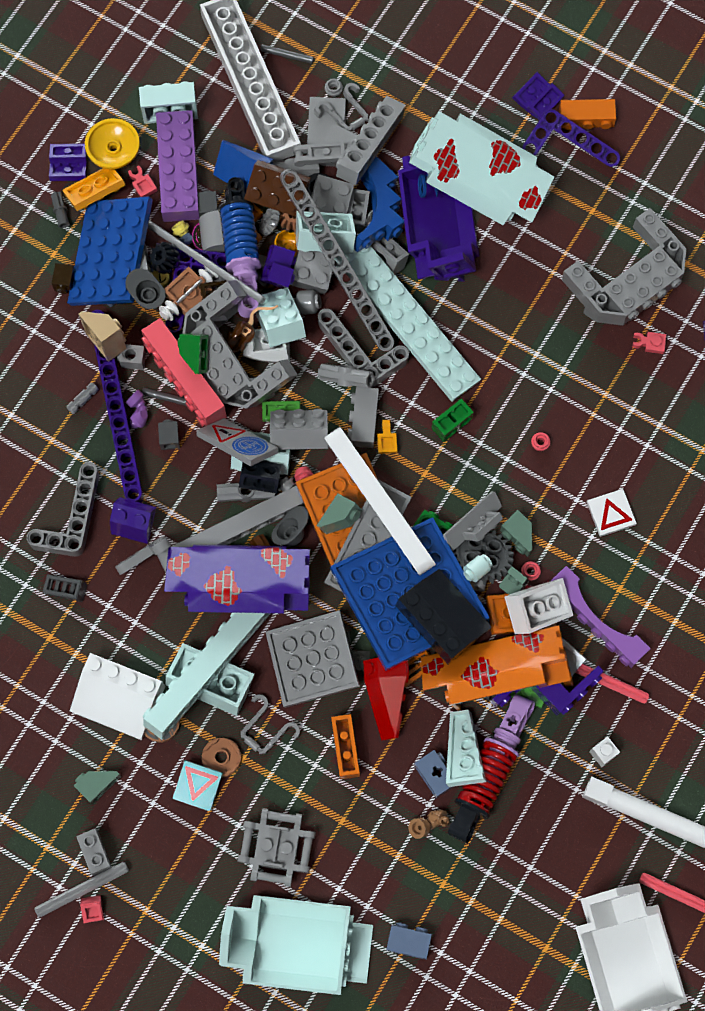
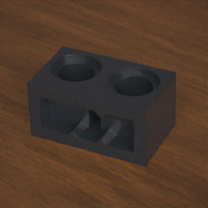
(260, 476)

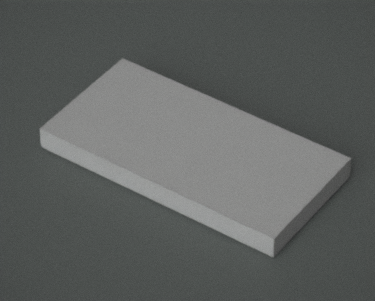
(320, 126)

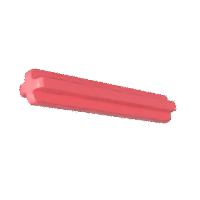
(616, 685)
(672, 892)

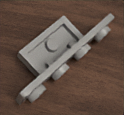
(476, 522)

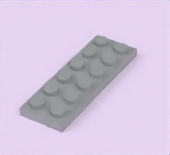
(368, 530)

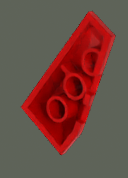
(386, 695)

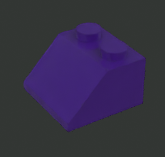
(132, 520)

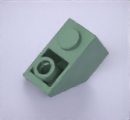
(519, 531)

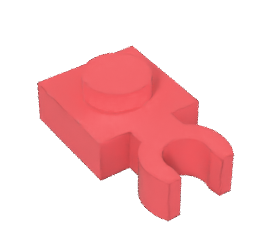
(142, 184)
(652, 342)

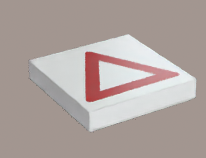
(611, 512)

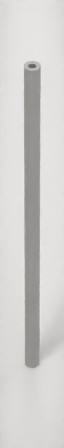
(204, 261)

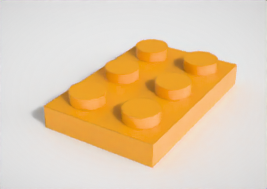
(93, 188)

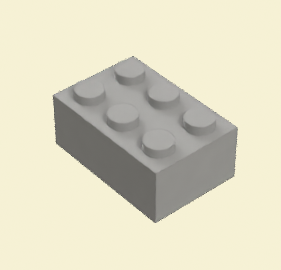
(299, 429)

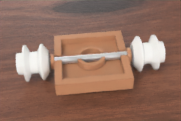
(185, 292)

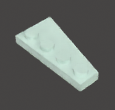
(464, 756)

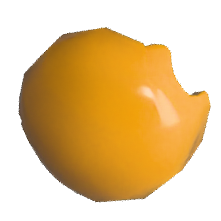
(286, 240)

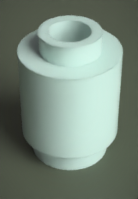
(477, 568)

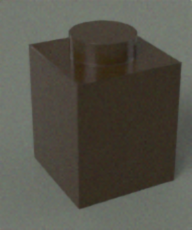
(63, 278)

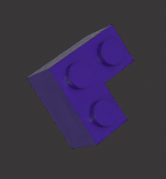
(277, 267)

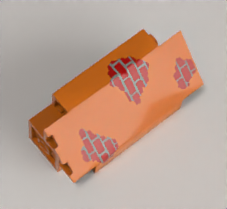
(500, 667)

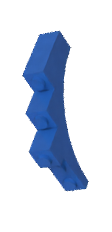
(385, 205)

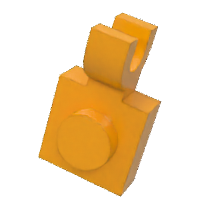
(387, 441)

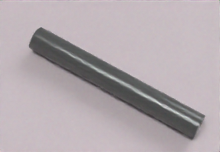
(287, 54)
(164, 396)

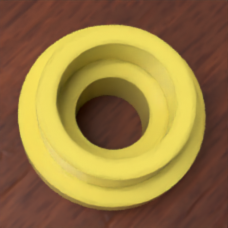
(180, 228)

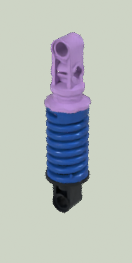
(240, 240)

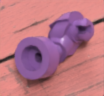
(140, 416)

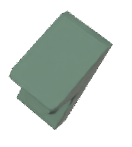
(513, 581)

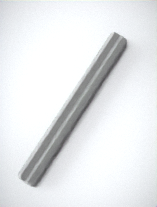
(81, 889)

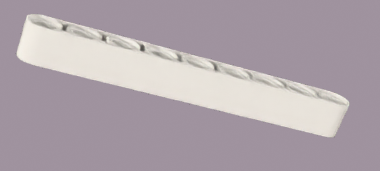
(380, 501)

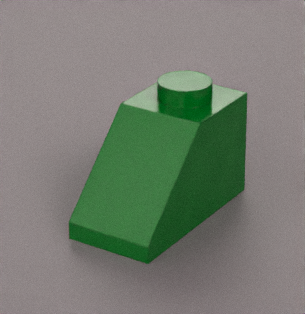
(194, 351)

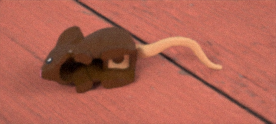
(243, 332)

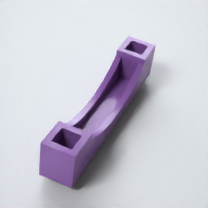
(626, 647)

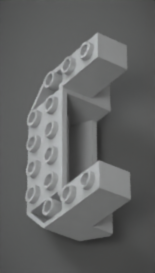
(638, 285)
(224, 369)

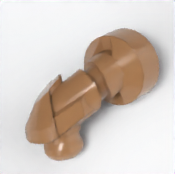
(420, 827)

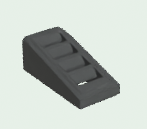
(76, 592)

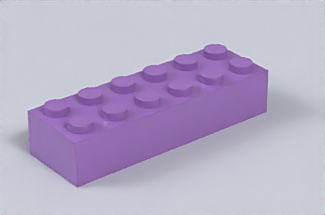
(177, 166)

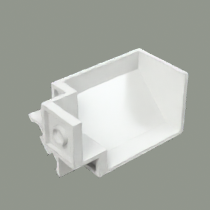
(629, 953)

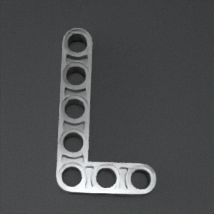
(357, 353)
(75, 518)

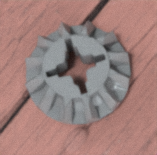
(269, 221)

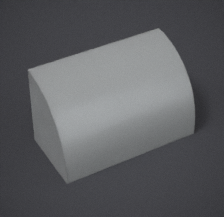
(211, 232)

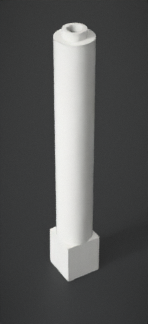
(606, 795)

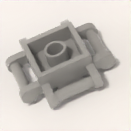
(276, 847)

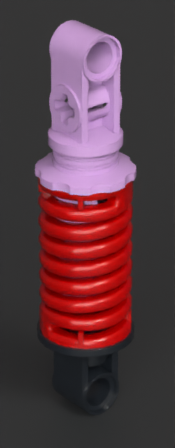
(496, 758)

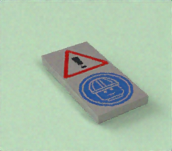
(237, 442)

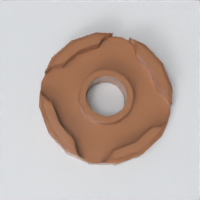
(226, 746)

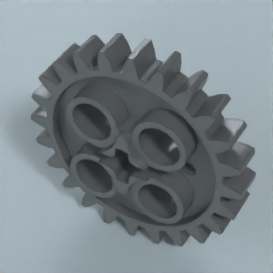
(501, 558)

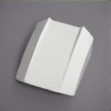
(259, 349)

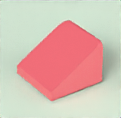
(92, 909)

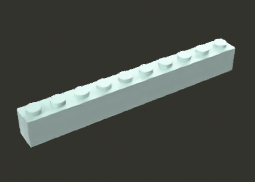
(201, 672)

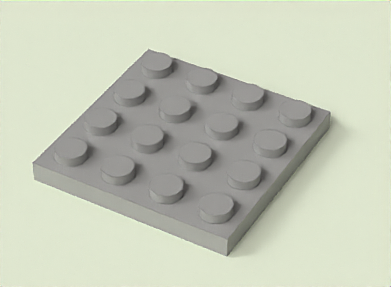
(312, 659)

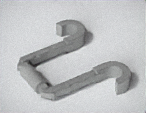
(359, 122)
(251, 742)

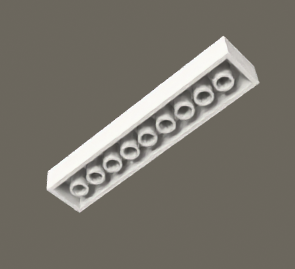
(250, 78)

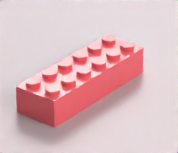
(192, 386)

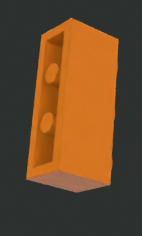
(589, 113)
(345, 746)

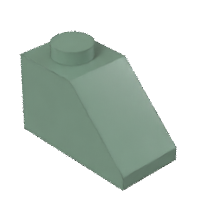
(339, 515)
(95, 783)

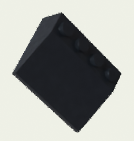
(442, 616)

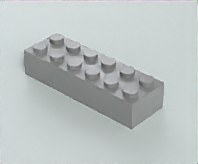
(311, 267)

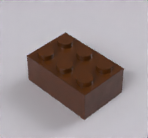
(268, 191)

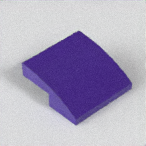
(538, 96)
(67, 162)

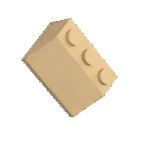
(104, 333)

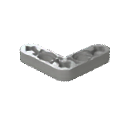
(154, 547)

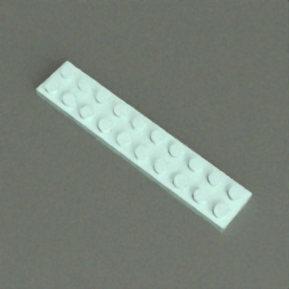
(412, 324)

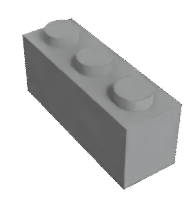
(363, 417)

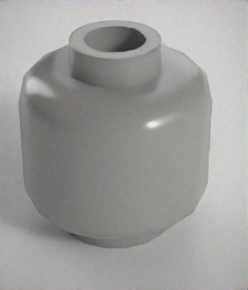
(307, 302)

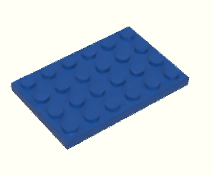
(109, 250)

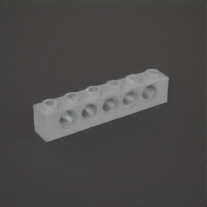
(370, 140)

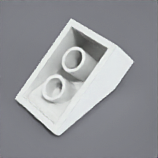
(538, 606)

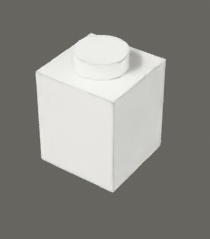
(604, 752)

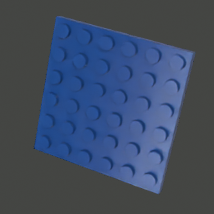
(381, 575)

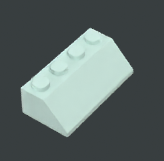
(226, 690)

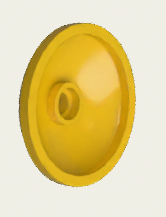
(109, 135)

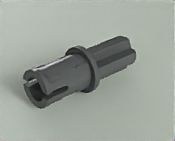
(60, 210)

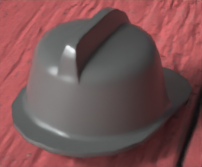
(145, 288)
(291, 528)

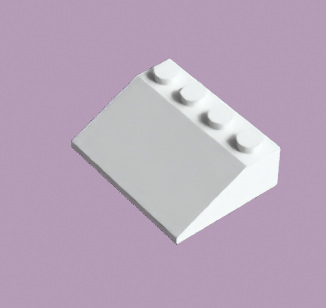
(115, 695)

